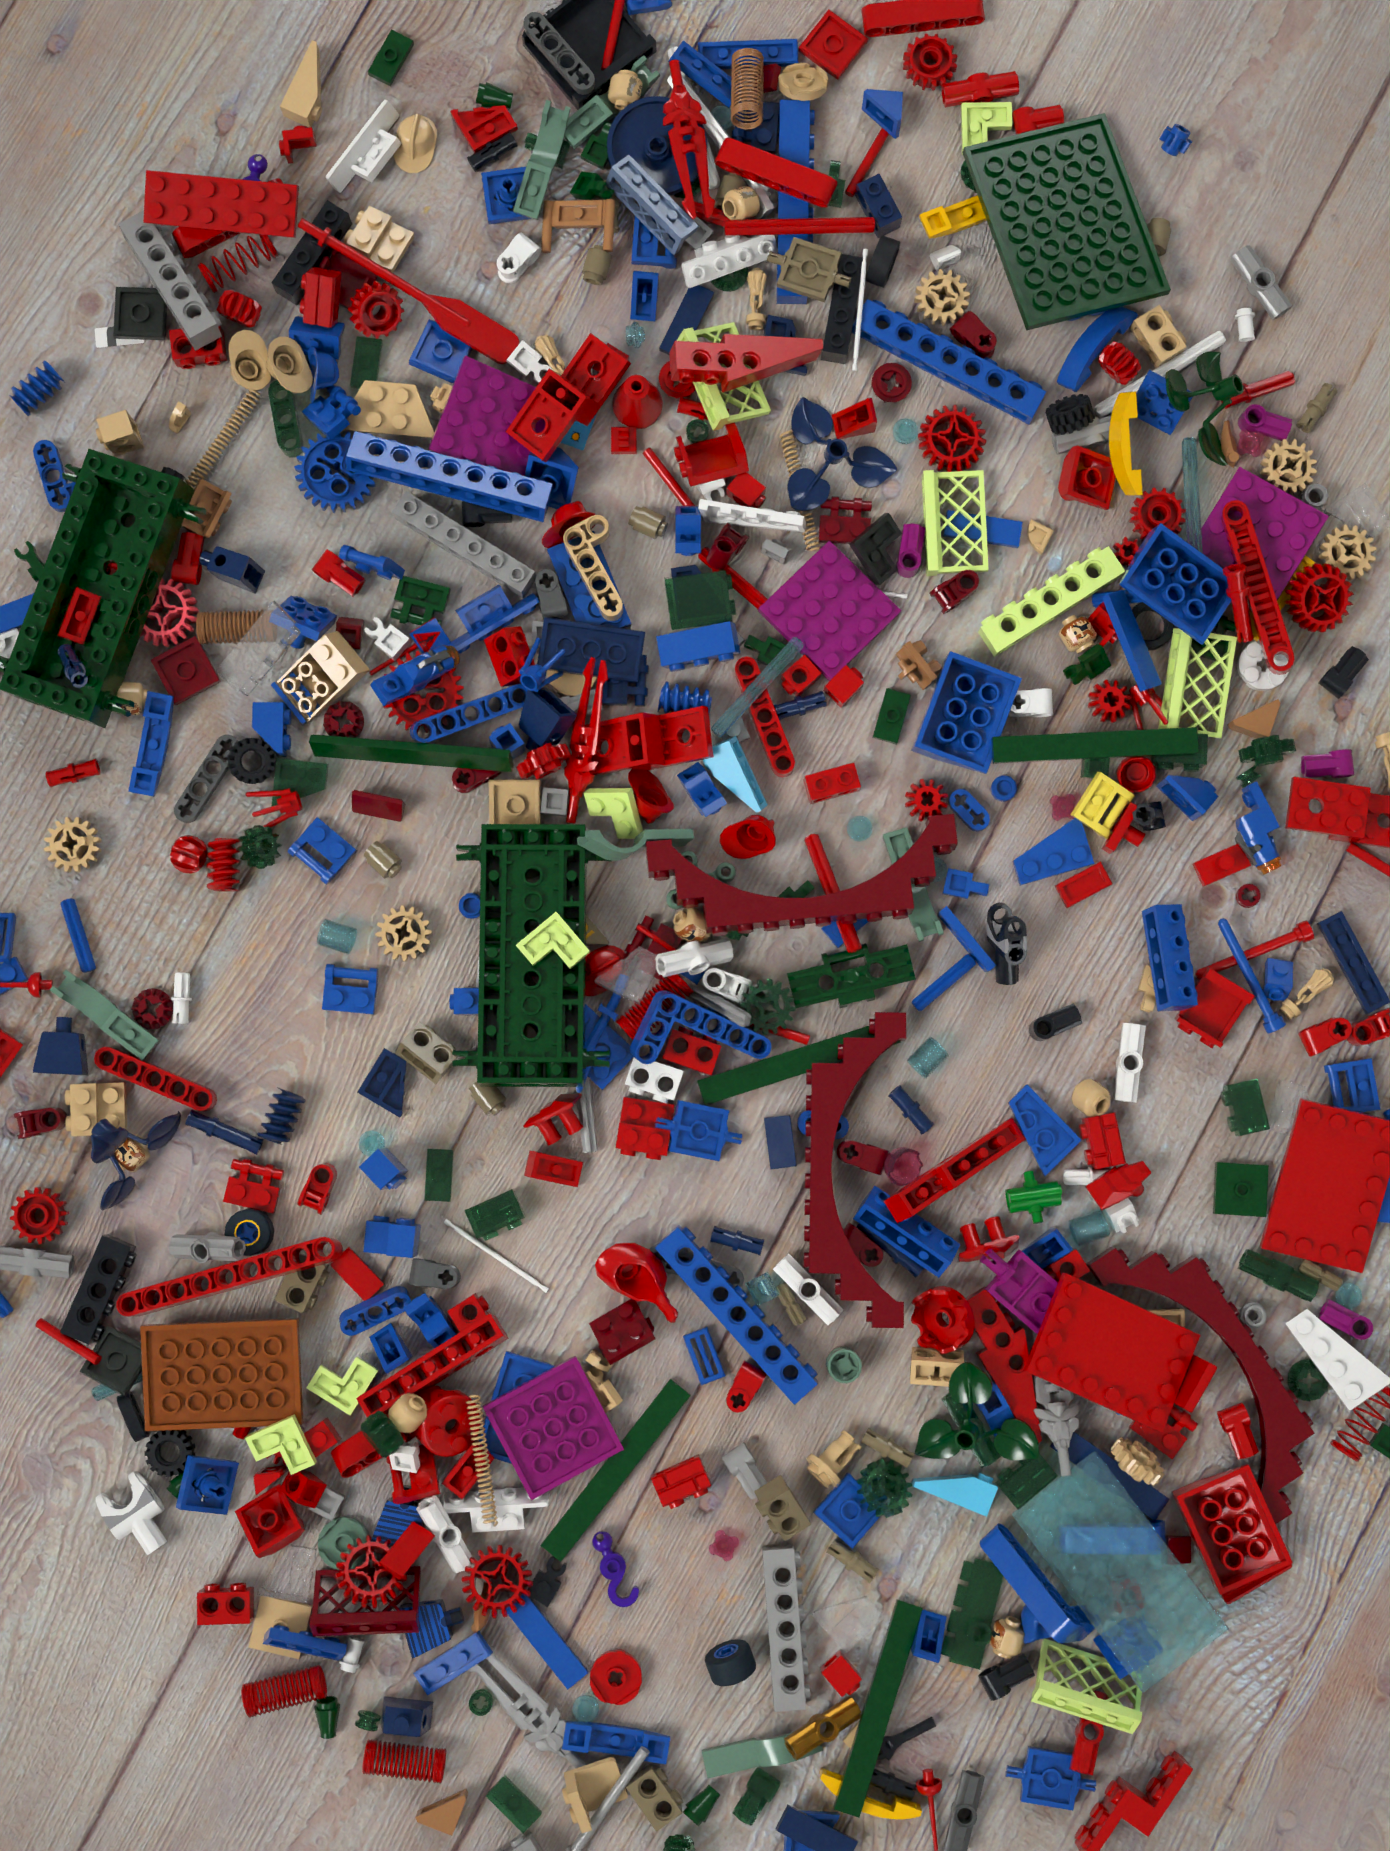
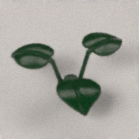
(1209, 371)
(972, 1385)

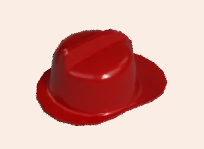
(563, 519)
(649, 795)
(748, 837)
(597, 964)

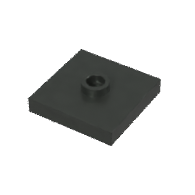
(139, 314)
(119, 1363)

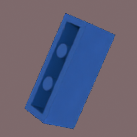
(698, 646)
(384, 1169)

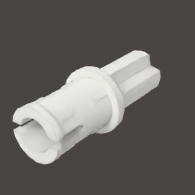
(181, 998)
(1081, 1177)

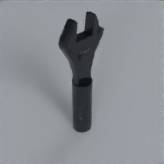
(891, 1743)

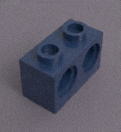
(879, 204)

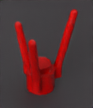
(1144, 698)
(288, 803)

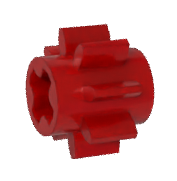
(1132, 546)

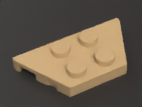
(390, 410)

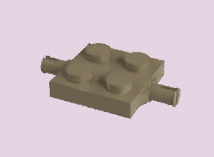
(809, 269)

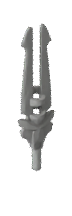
(1057, 1418)
(546, 1729)

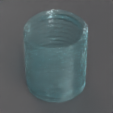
(336, 936)
(927, 1057)
(1089, 1228)

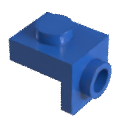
(1278, 979)

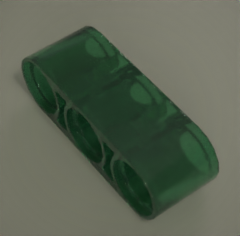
(285, 430)

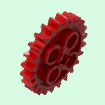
(424, 710)

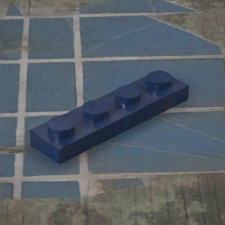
(1353, 962)

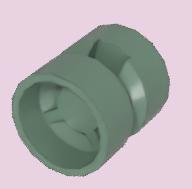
(843, 1365)

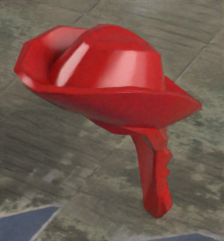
(635, 1274)

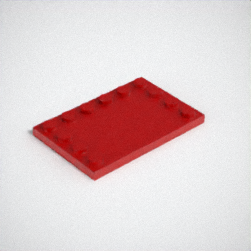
(1330, 1186)
(1111, 1352)

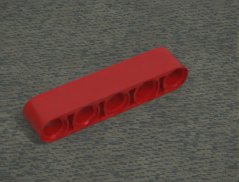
(919, 16)
(776, 172)
(195, 240)
(764, 730)
(144, 1074)
(357, 1453)

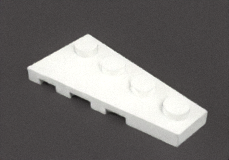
(751, 517)
(1341, 1365)

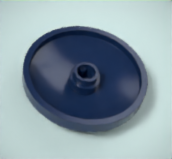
(641, 134)

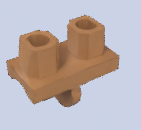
(915, 666)

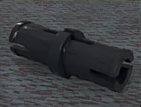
(492, 151)
(893, 1785)

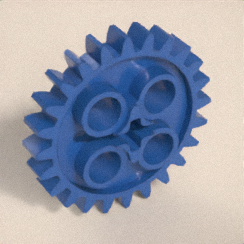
(322, 488)

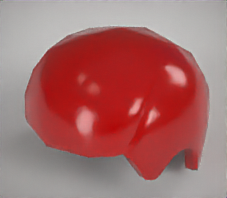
(1136, 773)

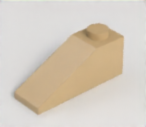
(303, 96)

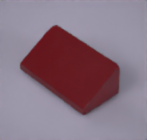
(377, 805)

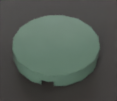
(336, 1537)

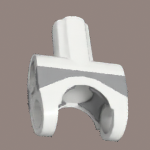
(136, 1516)

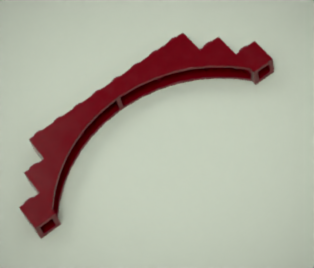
(735, 909)
(828, 1245)
(1279, 1418)

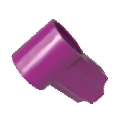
(1267, 423)
(911, 549)
(1335, 764)
(1344, 1319)

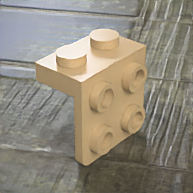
(588, 1788)

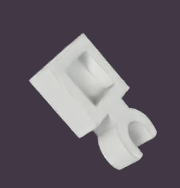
(526, 360)
(388, 640)

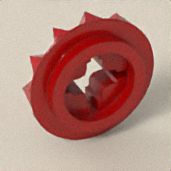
(667, 385)

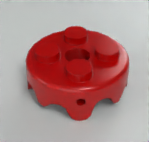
(935, 1331)
(442, 1408)

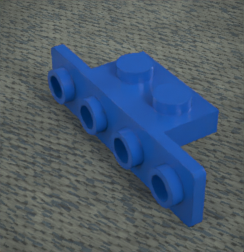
(488, 613)

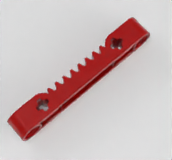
(1261, 597)

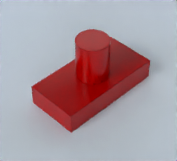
(1124, 830)
(1221, 865)

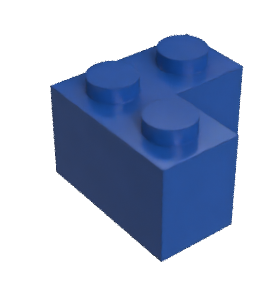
(392, 1238)

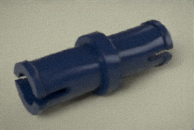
(800, 705)
(910, 1109)
(737, 1240)

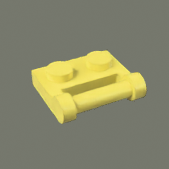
(1096, 801)

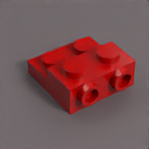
(638, 1128)

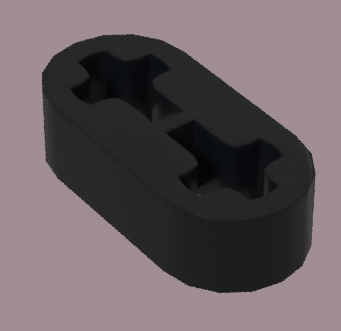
(132, 1416)

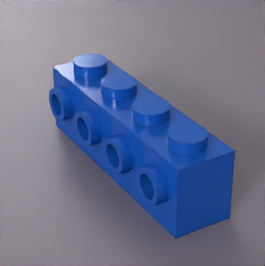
(1169, 957)
(911, 1236)

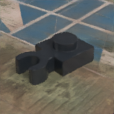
(545, 1584)

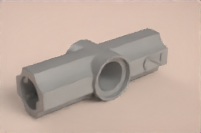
(1270, 295)
(1089, 437)
(207, 1247)
(36, 1262)

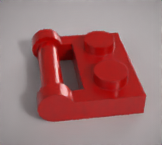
(423, 1483)

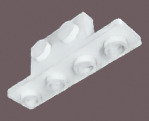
(368, 150)
(727, 256)
(508, 1506)

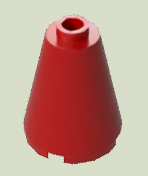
(637, 402)

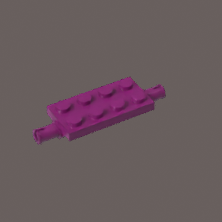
(1021, 1287)

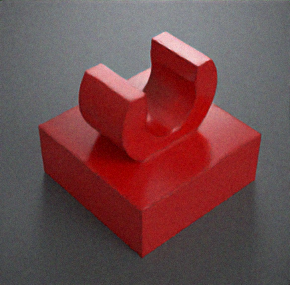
(623, 440)

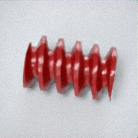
(223, 864)

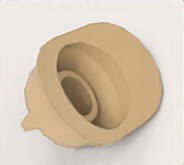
(418, 143)
(248, 360)
(288, 365)

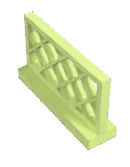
(712, 397)
(933, 528)
(1176, 680)
(1085, 1703)

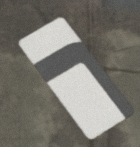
(105, 338)

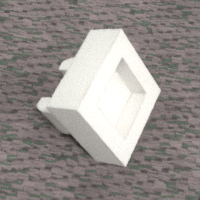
(766, 206)
(707, 488)
(1122, 1215)
(406, 1458)

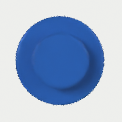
(470, 906)

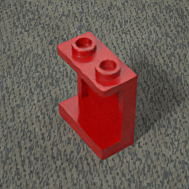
(712, 458)
(1217, 1008)

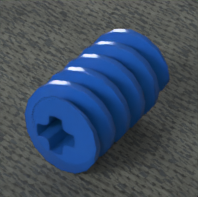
(36, 388)
(682, 700)

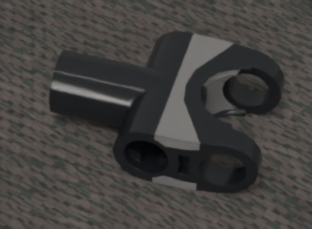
(1008, 944)

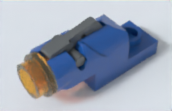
(415, 674)
(1254, 830)

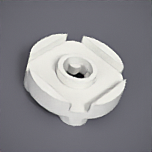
(1252, 674)

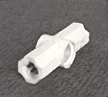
(694, 957)
(1130, 1045)
(820, 1301)
(438, 1522)

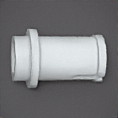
(1245, 324)
(352, 1655)

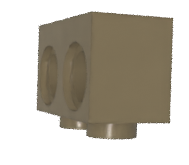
(423, 1057)
(309, 1287)
(782, 1508)
(649, 1799)

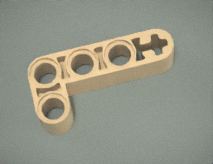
(597, 571)

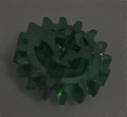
(1267, 750)
(772, 994)
(888, 1500)

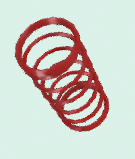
(265, 240)
(1353, 1455)

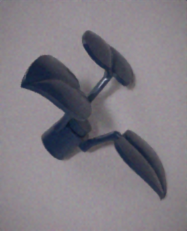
(806, 488)
(108, 1138)

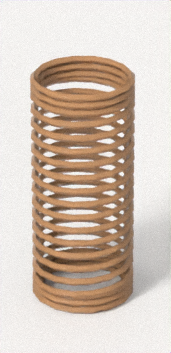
(747, 105)
(206, 629)

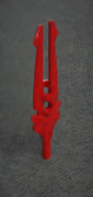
(684, 115)
(579, 765)

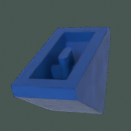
(884, 109)
(644, 296)
(1047, 1248)
(390, 1348)
(929, 1636)

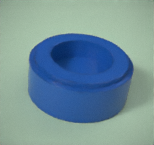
(1003, 788)

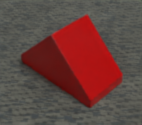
(855, 420)

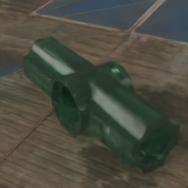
(1278, 1275)
(983, 1452)

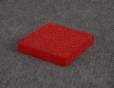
(833, 44)
(1194, 1383)

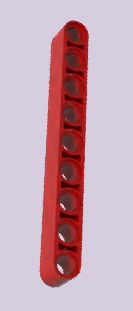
(217, 1277)

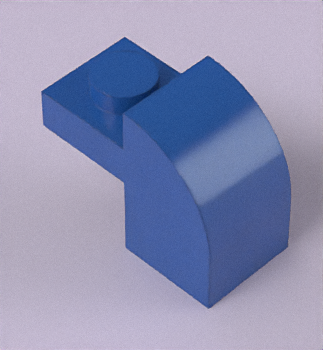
(688, 530)
(701, 790)
(430, 1319)

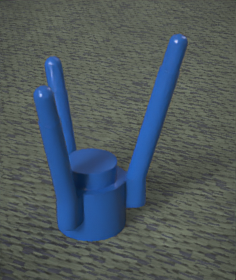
(533, 676)

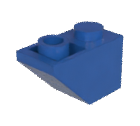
(271, 723)
(996, 1409)

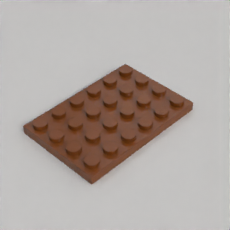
(221, 1374)

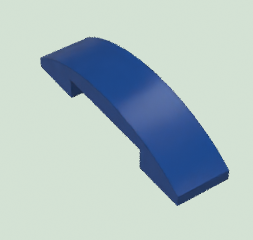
(1091, 343)
(153, 744)
(615, 1740)

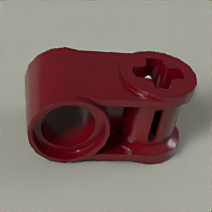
(971, 332)
(726, 547)
(951, 593)
(476, 778)
(35, 1122)
(866, 1156)
(860, 1243)

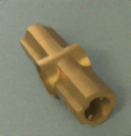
(809, 1736)

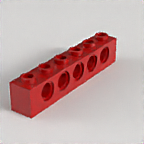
(435, 1365)

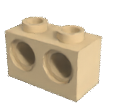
(1152, 339)
(119, 433)
(933, 1368)

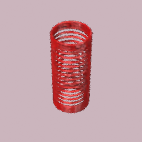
(628, 1024)
(317, 1684)
(437, 1769)

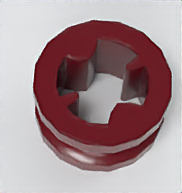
(1246, 903)

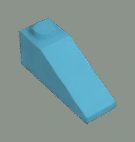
(734, 772)
(964, 1490)

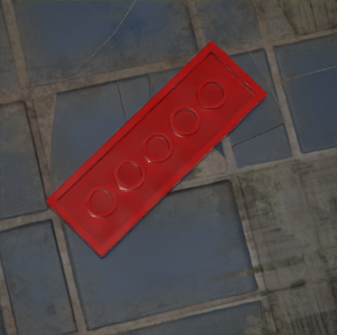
(221, 204)

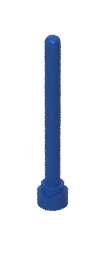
(1271, 1019)

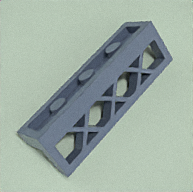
(652, 202)

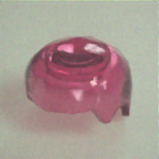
(902, 1166)

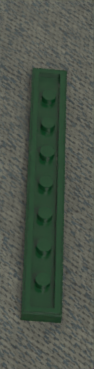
(1094, 745)
(411, 753)
(774, 1068)
(615, 1470)
(877, 1708)

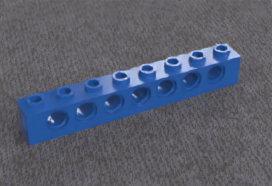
(955, 373)
(459, 486)
(793, 1387)

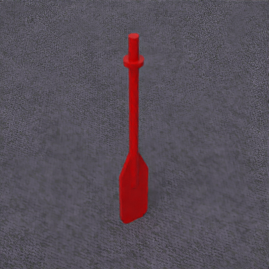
(449, 313)

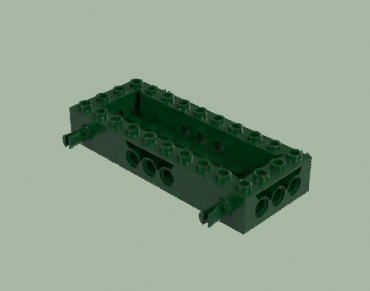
(84, 545)
(558, 999)

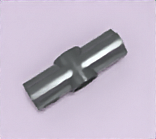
(968, 1797)

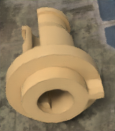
(833, 1460)

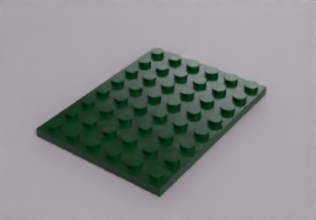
(1066, 221)

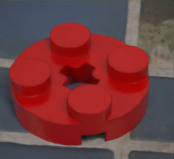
(616, 1661)

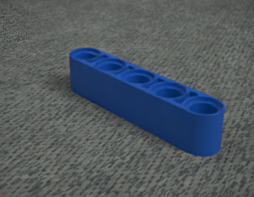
(457, 714)

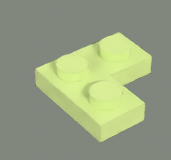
(983, 117)
(620, 805)
(556, 936)
(343, 1391)
(283, 1437)

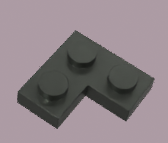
(871, 547)

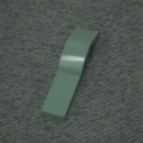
(600, 109)
(542, 161)
(600, 846)
(923, 916)
(106, 1015)
(748, 1755)

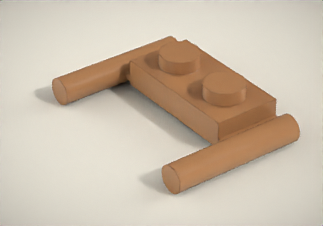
(578, 215)

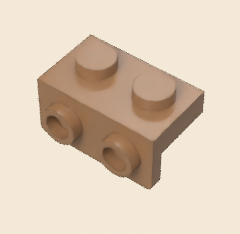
(214, 501)

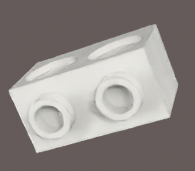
(656, 1072)

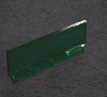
(977, 1603)

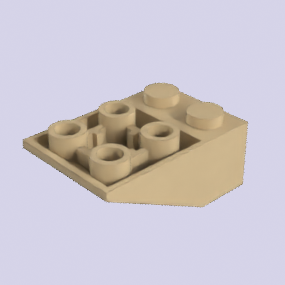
(326, 672)

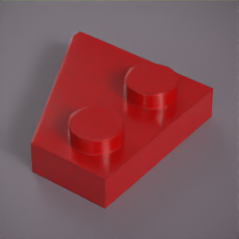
(484, 125)

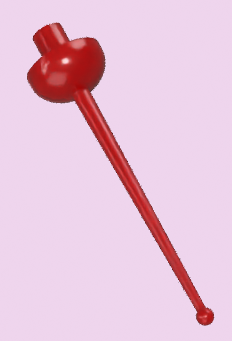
(35, 984)
(929, 1787)

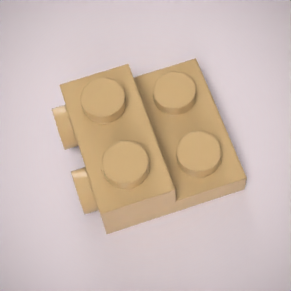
(379, 238)
(93, 1103)

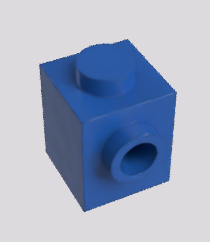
(507, 738)
(464, 1001)

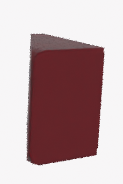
(351, 630)
(1180, 1547)

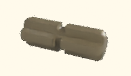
(1324, 1277)
(792, 1308)

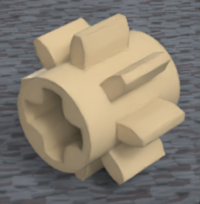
(440, 396)

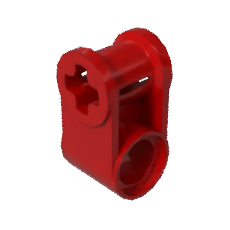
(1375, 1027)
(1321, 1035)
(317, 1189)
(746, 1382)

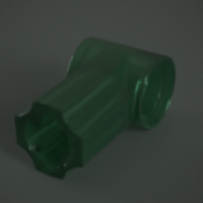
(760, 1789)

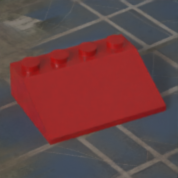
(1232, 1528)

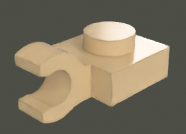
(1147, 987)
(604, 1390)

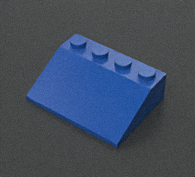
(1178, 583)
(965, 713)

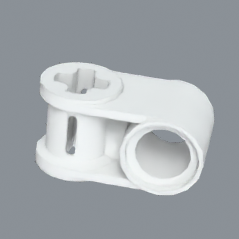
(519, 254)
(1033, 703)
(728, 985)

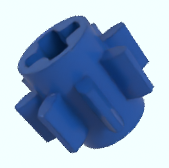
(1175, 140)

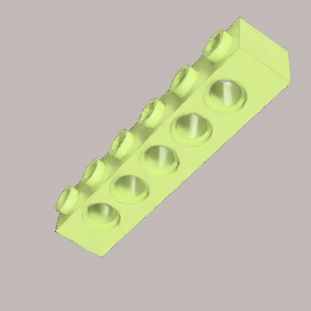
(1108, 571)

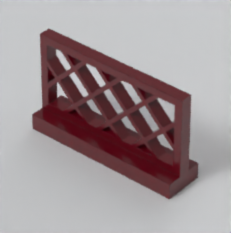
(360, 1621)

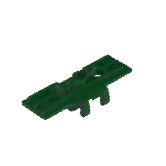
(854, 983)

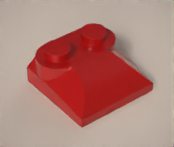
(1087, 478)
(270, 1522)

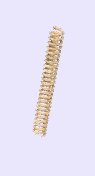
(199, 468)
(791, 472)
(482, 1458)

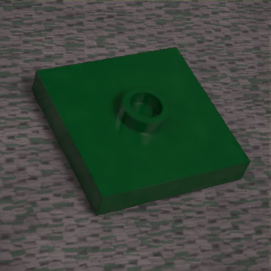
(1240, 1189)

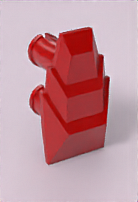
(559, 1107)
(1118, 1184)
(999, 1242)

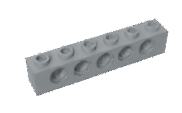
(198, 330)
(464, 544)
(785, 1697)

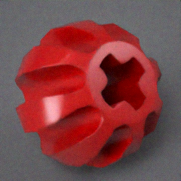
(188, 854)

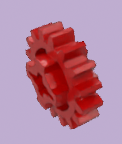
(543, 761)

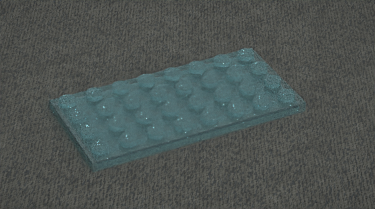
(1120, 1572)

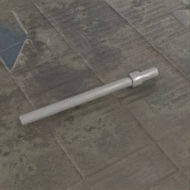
(611, 1798)

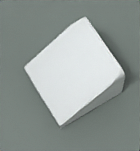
(945, 257)

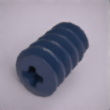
(281, 1117)

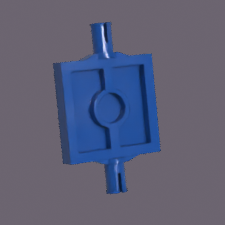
(698, 1130)
(1048, 1779)

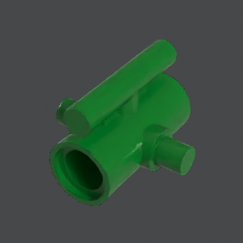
(1033, 1197)

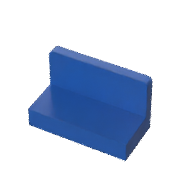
(322, 338)

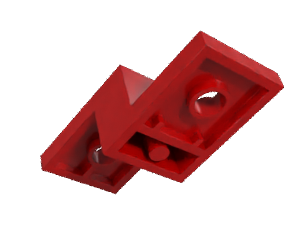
(568, 397)
(653, 740)
(1346, 813)
(1132, 1805)

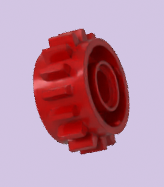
(929, 48)
(364, 303)
(1161, 502)
(26, 1221)

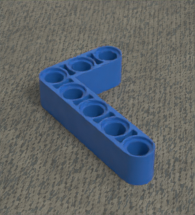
(697, 1022)
(1059, 1619)

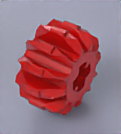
(239, 308)
(1119, 363)
(1105, 709)
(917, 798)

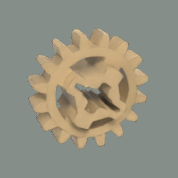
(952, 300)
(1284, 458)
(1339, 546)
(70, 834)
(399, 945)
(1137, 1461)

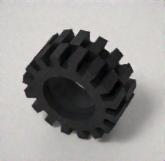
(1070, 414)
(262, 749)
(154, 1455)

